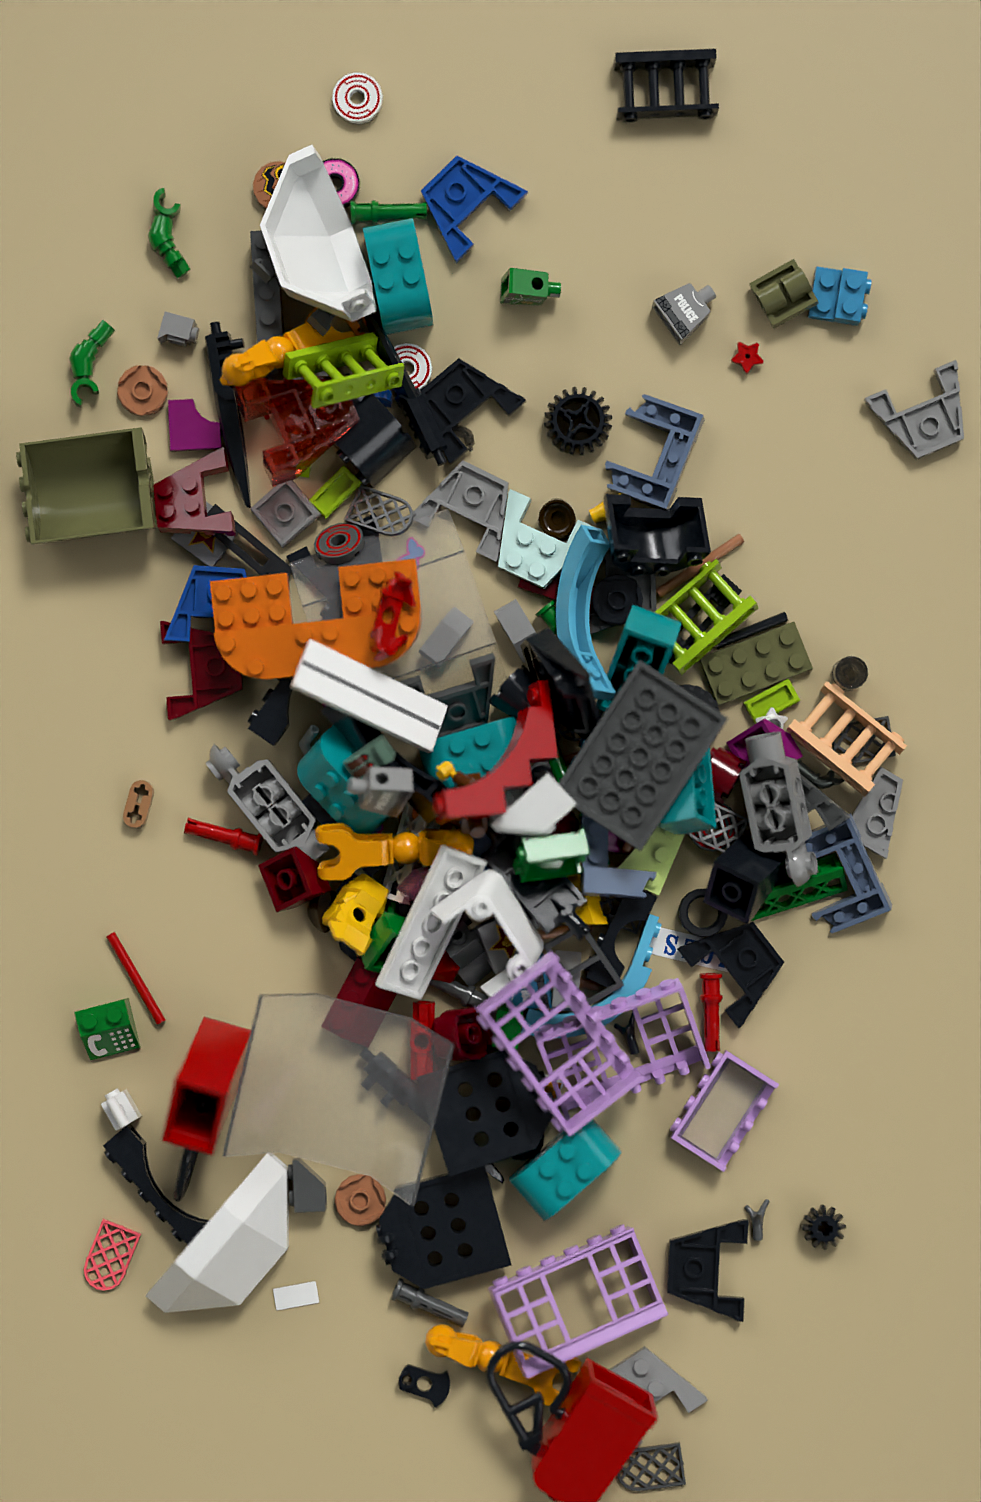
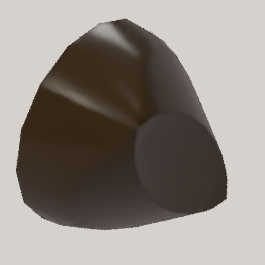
(557, 518)
(318, 907)

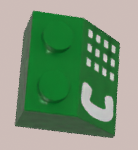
(107, 1029)

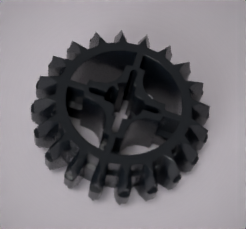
(568, 414)

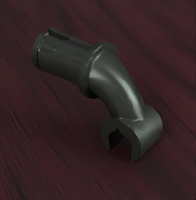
(820, 782)

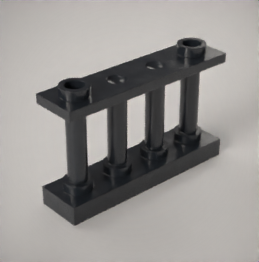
(652, 63)

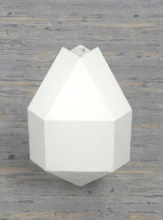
(315, 241)
(233, 1246)

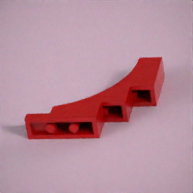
(531, 743)

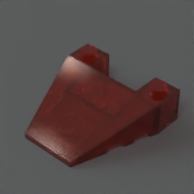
(301, 428)

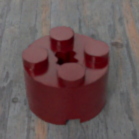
(724, 772)
(464, 1032)

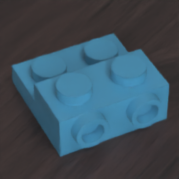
(840, 295)

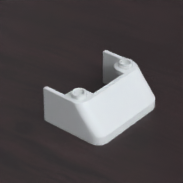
(536, 809)
(488, 895)

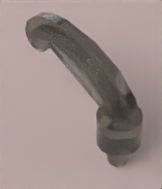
(465, 433)

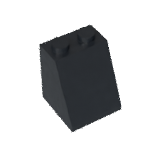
(743, 879)

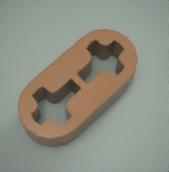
(132, 802)

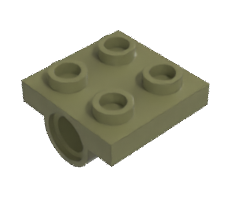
(784, 293)

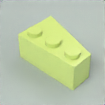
(655, 857)

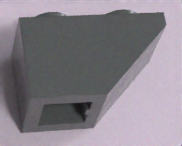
(308, 1186)

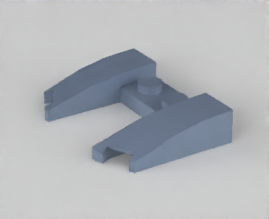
(683, 432)
(605, 881)
(870, 894)

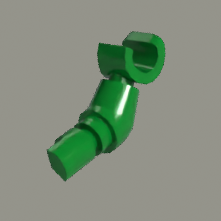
(161, 236)
(82, 359)

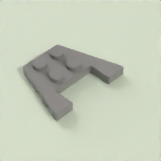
(929, 424)
(476, 497)
(658, 1378)

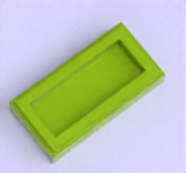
(335, 492)
(779, 697)

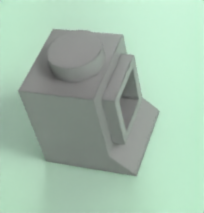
(178, 330)

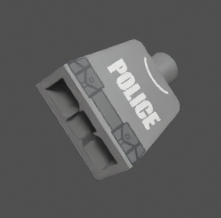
(684, 309)
(383, 789)

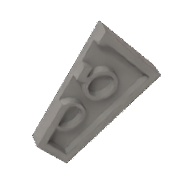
(877, 812)

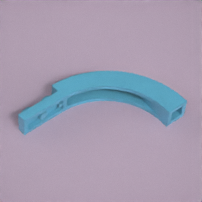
(574, 603)
(633, 980)

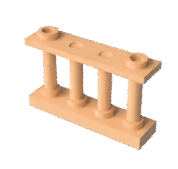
(841, 764)

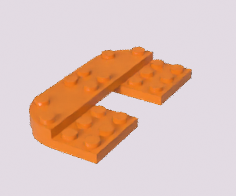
(258, 629)

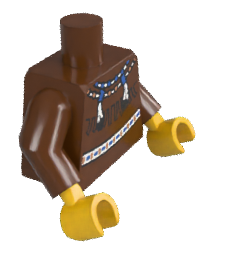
(474, 827)

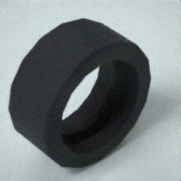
(689, 926)

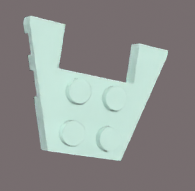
(528, 551)

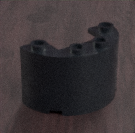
(375, 442)
(656, 539)

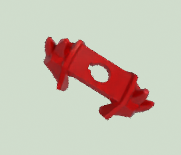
(393, 595)

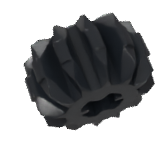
(816, 1234)

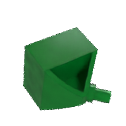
(384, 936)

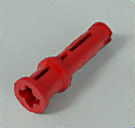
(235, 838)
(711, 998)

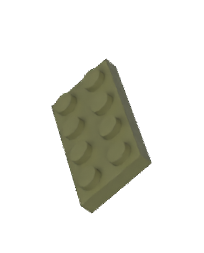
(756, 663)

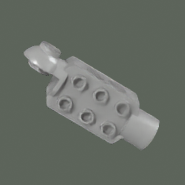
(268, 803)
(777, 805)

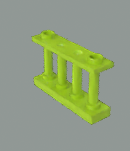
(338, 354)
(722, 624)

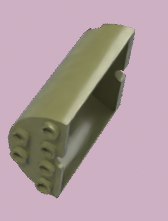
(87, 486)

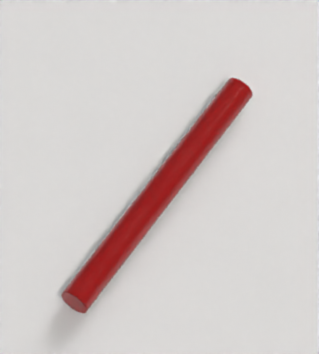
(135, 978)

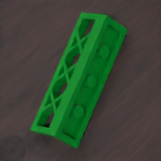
(828, 869)

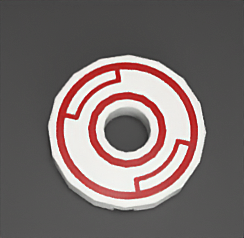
(353, 84)
(419, 359)

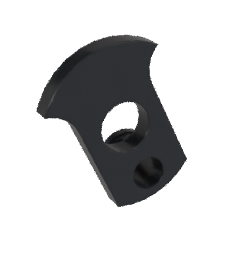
(438, 1390)

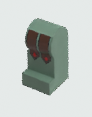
(371, 755)

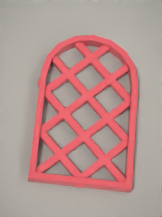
(121, 1228)

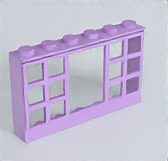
(591, 1022)
(654, 1069)
(597, 1336)

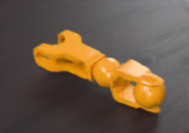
(270, 354)
(382, 849)
(472, 1352)

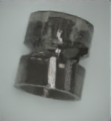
(849, 673)

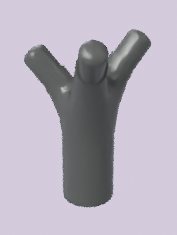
(757, 1220)

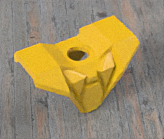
(362, 894)

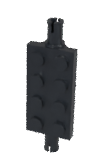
(546, 900)

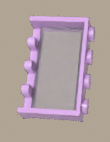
(722, 1109)

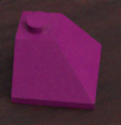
(738, 745)

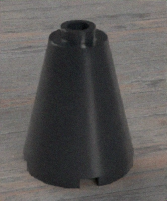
(513, 694)

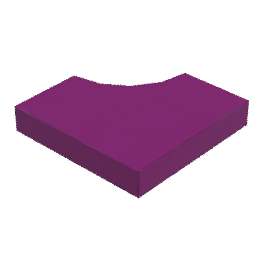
(189, 429)

